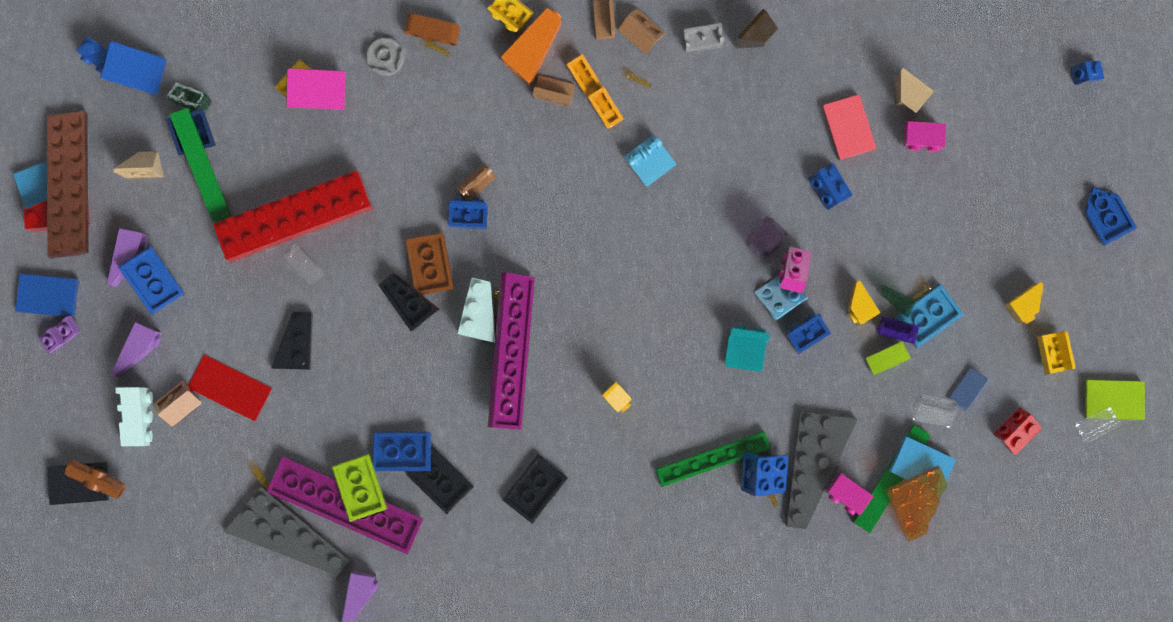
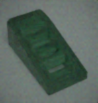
(201, 99)
(899, 301)

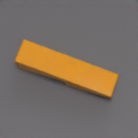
(594, 91)

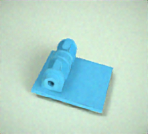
(650, 160)
(779, 300)

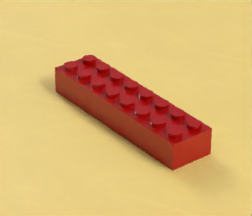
(293, 216)

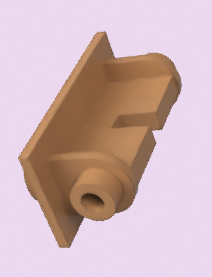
(476, 182)

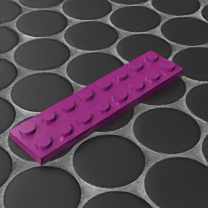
(511, 351)
(322, 496)

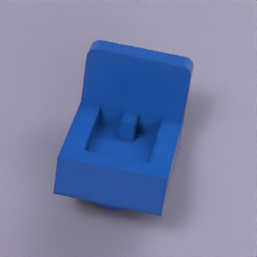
(1087, 72)

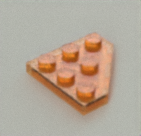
(917, 501)

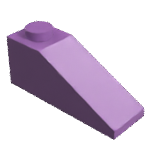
(127, 246)
(138, 345)
(359, 592)

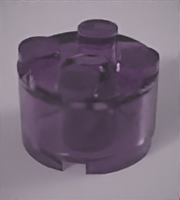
(766, 238)

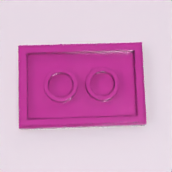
(315, 89)

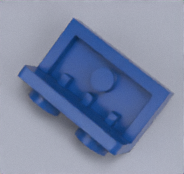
(830, 186)
(468, 214)
(808, 333)

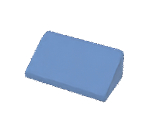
(968, 389)

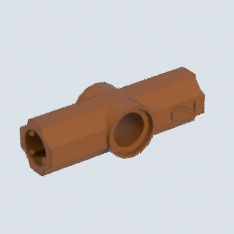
(95, 479)

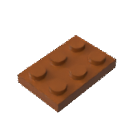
(430, 264)

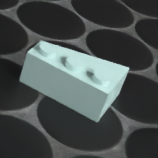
(478, 312)
(135, 416)

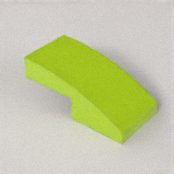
(888, 358)

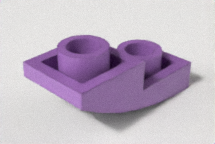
(59, 335)

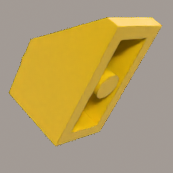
(1026, 304)
(861, 305)
(617, 397)

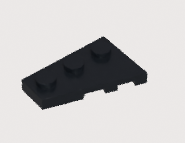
(407, 301)
(296, 343)

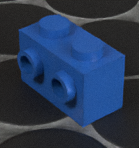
(92, 53)

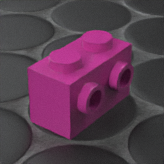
(924, 136)
(795, 269)
(849, 494)

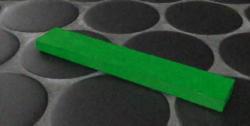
(200, 165)
(712, 459)
(880, 499)

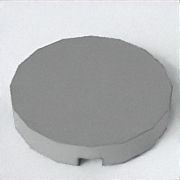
(385, 56)

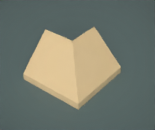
(910, 90)
(141, 166)

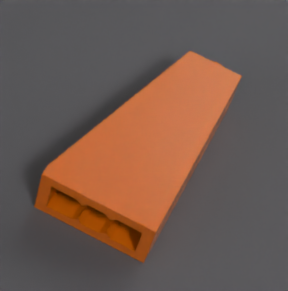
(532, 46)

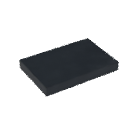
(443, 483)
(535, 489)
(68, 490)

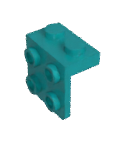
(746, 348)

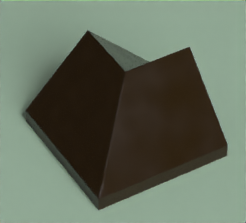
(757, 32)

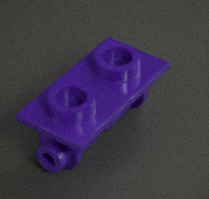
(898, 329)

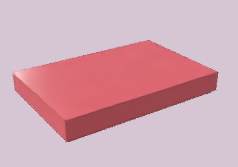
(849, 127)

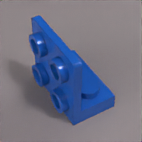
(764, 474)

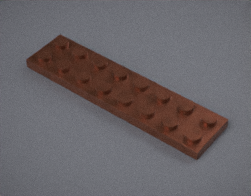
(67, 184)

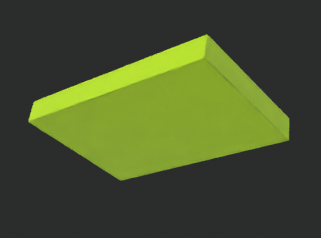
(1124, 397)
(359, 487)

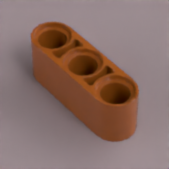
(432, 29)

